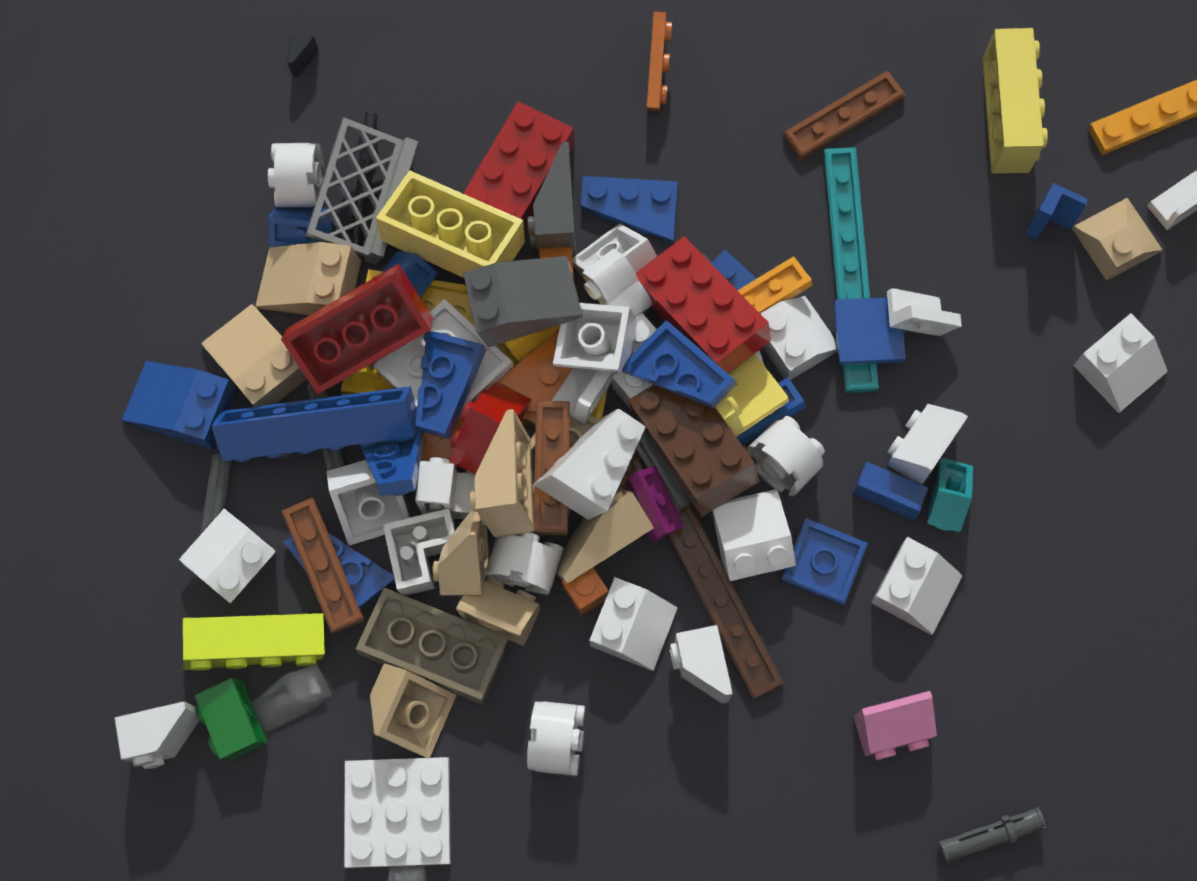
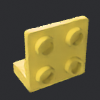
(752, 398)

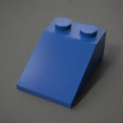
(179, 402)

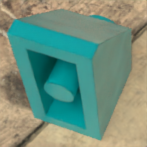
(950, 495)

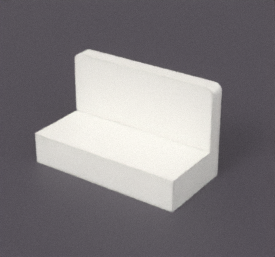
(1176, 202)
(920, 313)
(584, 391)

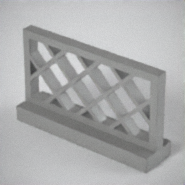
(397, 169)

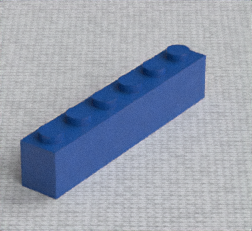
(316, 424)

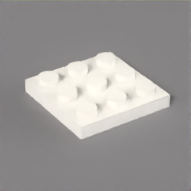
(403, 365)
(397, 812)

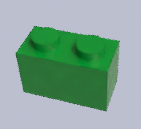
(230, 719)

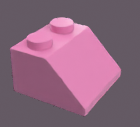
(896, 725)

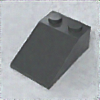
(553, 208)
(521, 297)

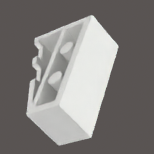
(594, 466)

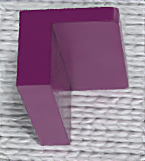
(655, 501)

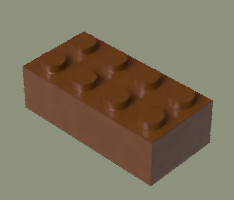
(695, 447)

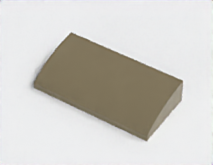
(433, 645)

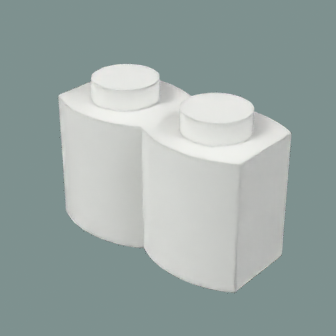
(616, 283)

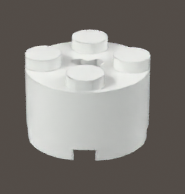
(296, 174)
(786, 456)
(524, 562)
(555, 738)

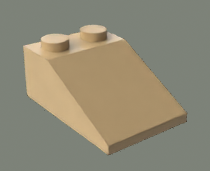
(307, 277)
(255, 358)
(505, 481)
(603, 535)

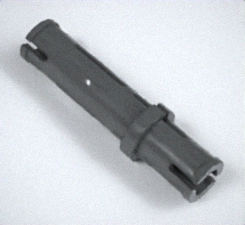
(999, 832)

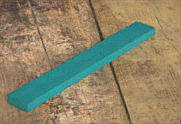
(848, 248)

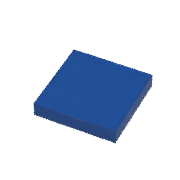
(866, 333)
(825, 562)

